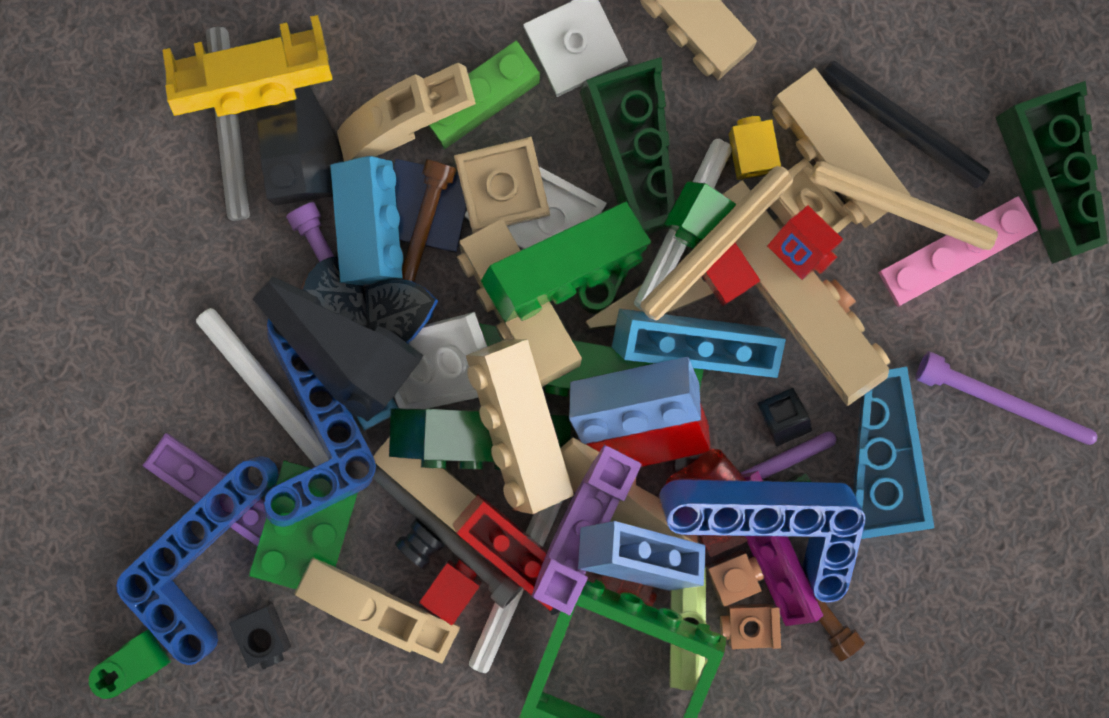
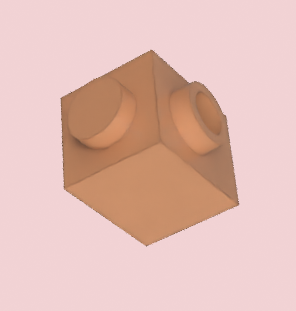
(735, 577)

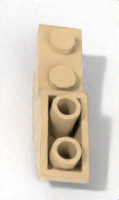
(403, 109)
(376, 611)

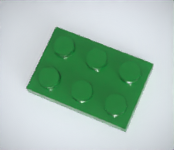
(287, 550)

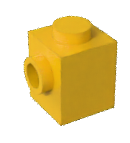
(753, 147)

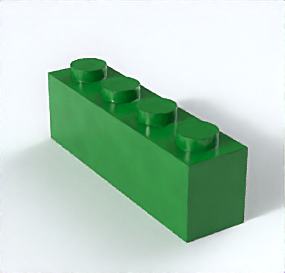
(565, 262)

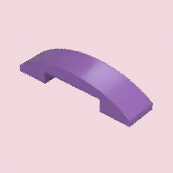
(592, 504)

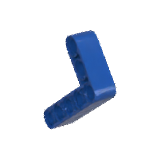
(339, 454)
(766, 508)
(187, 548)

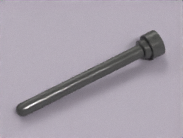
(500, 585)

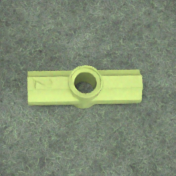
(686, 665)

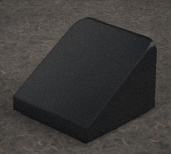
(785, 417)

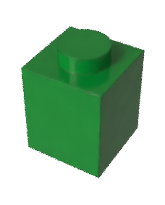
(697, 213)

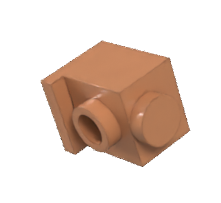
(768, 621)

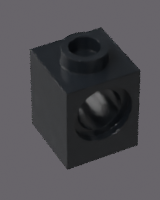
(244, 629)

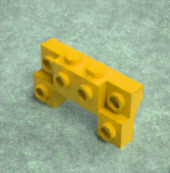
(247, 74)

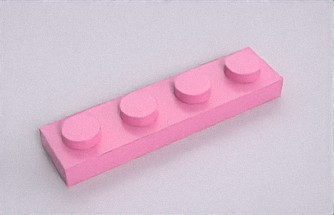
(952, 256)

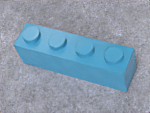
(705, 342)

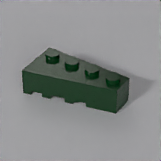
(633, 138)
(1057, 169)
(450, 436)

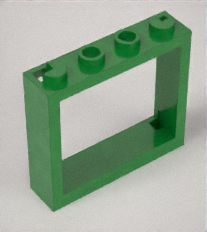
(632, 612)

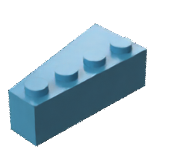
(890, 462)

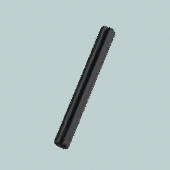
(905, 125)

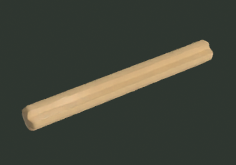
(903, 205)
(716, 243)

